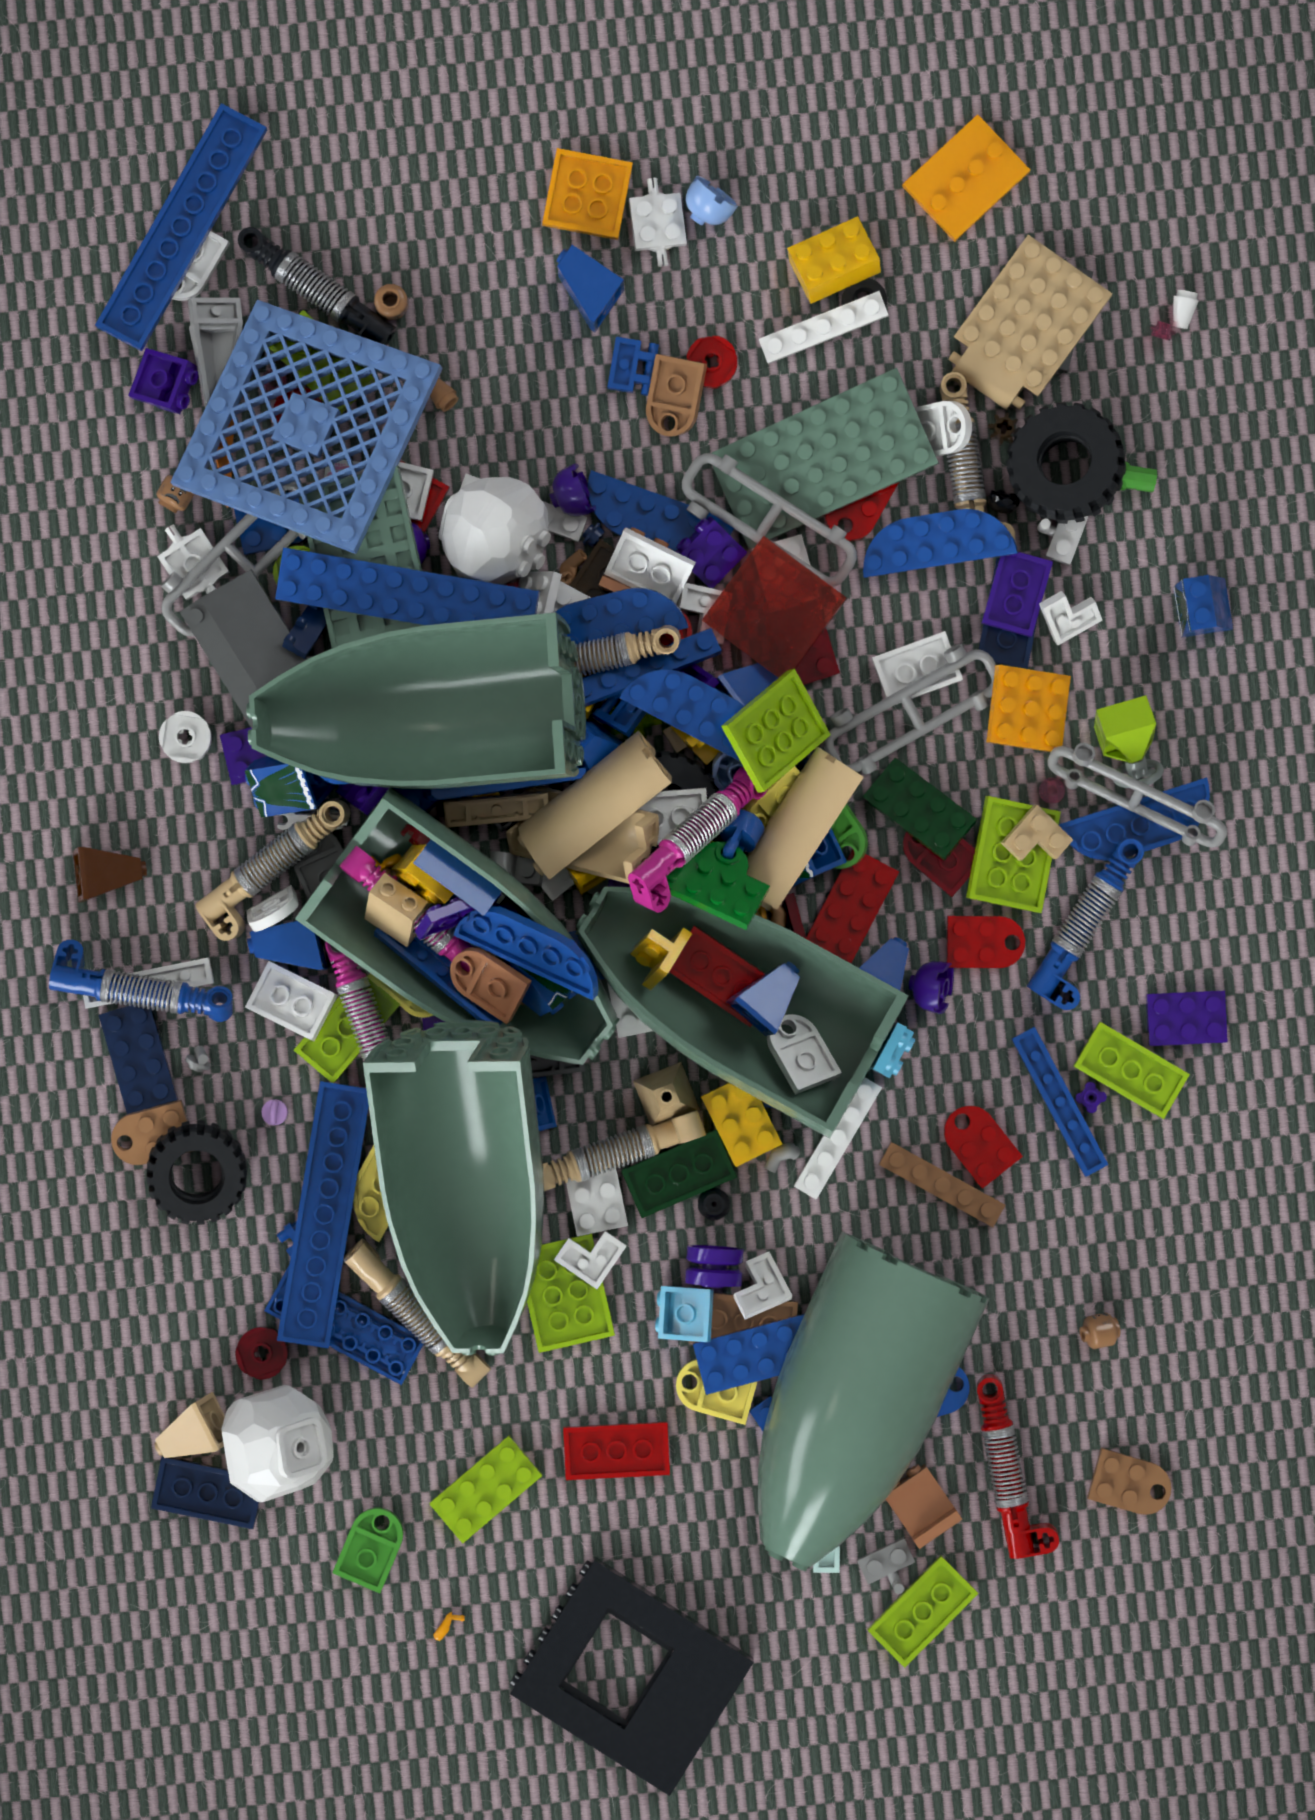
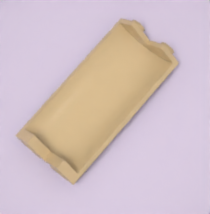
(593, 805)
(801, 824)
(613, 854)

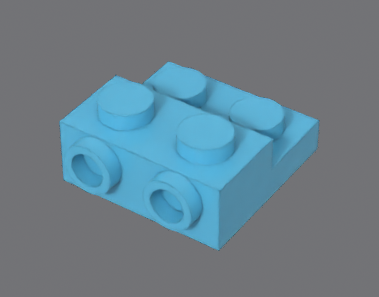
(888, 1058)
(684, 1313)

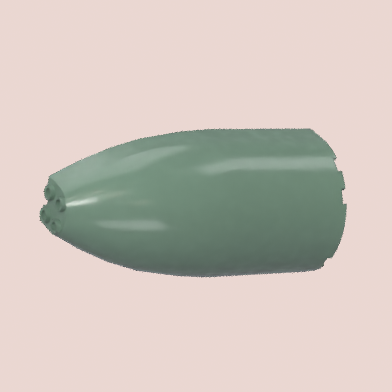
(432, 707)
(338, 915)
(840, 1000)
(460, 1174)
(857, 1396)

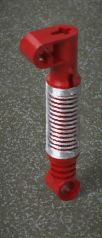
(1011, 1497)

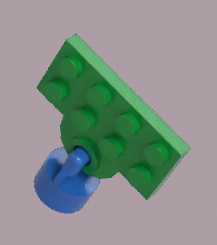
(718, 874)

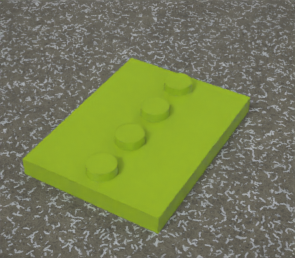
(776, 730)
(995, 872)
(565, 1306)

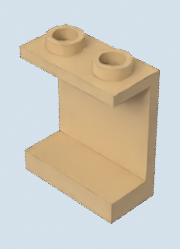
(394, 909)

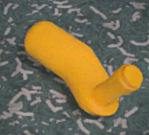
(388, 862)
(443, 1629)

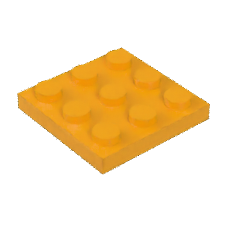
(587, 194)
(1028, 708)

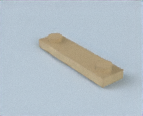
(493, 808)

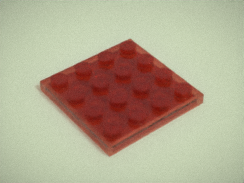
(774, 608)

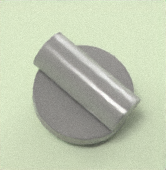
(198, 1061)

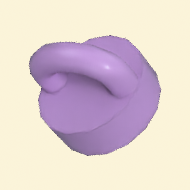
(274, 1112)

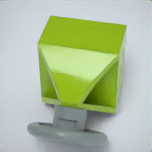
(1126, 734)

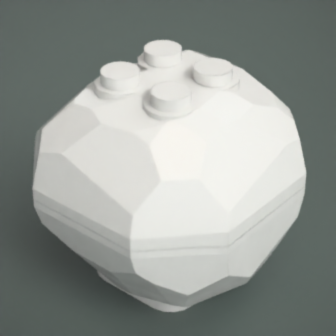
(495, 530)
(276, 1443)

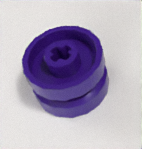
(714, 1266)

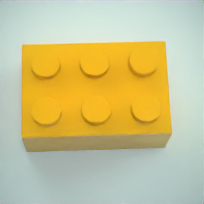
(834, 260)
(423, 883)
(741, 1123)

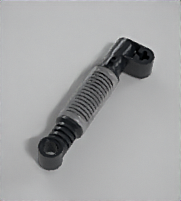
(342, 305)

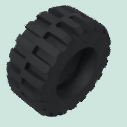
(196, 1206)

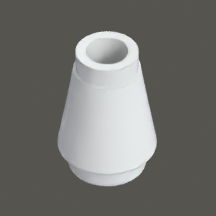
(1183, 308)

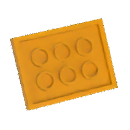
(966, 178)

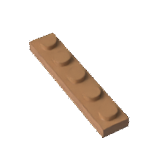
(942, 1184)

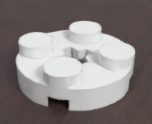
(176, 725)

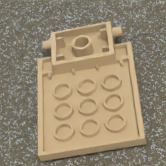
(1026, 324)

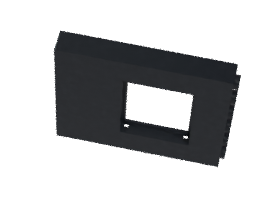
(675, 1706)

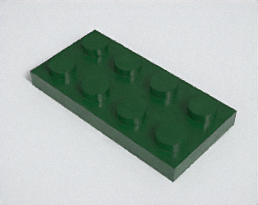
(919, 809)
(679, 1173)

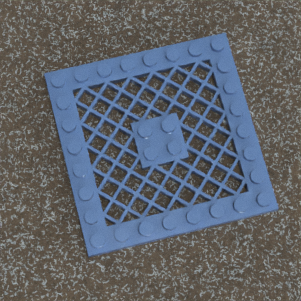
(306, 426)

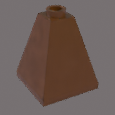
(104, 871)

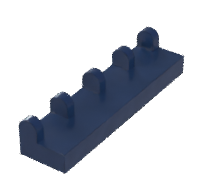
(306, 631)

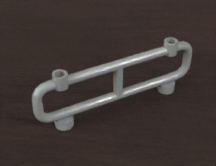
(702, 506)
(176, 585)
(956, 658)
(1201, 812)

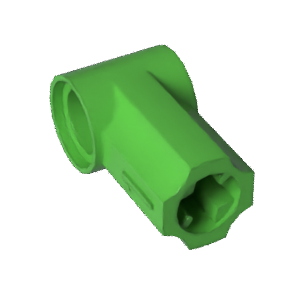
(1139, 478)

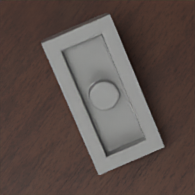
(518, 867)

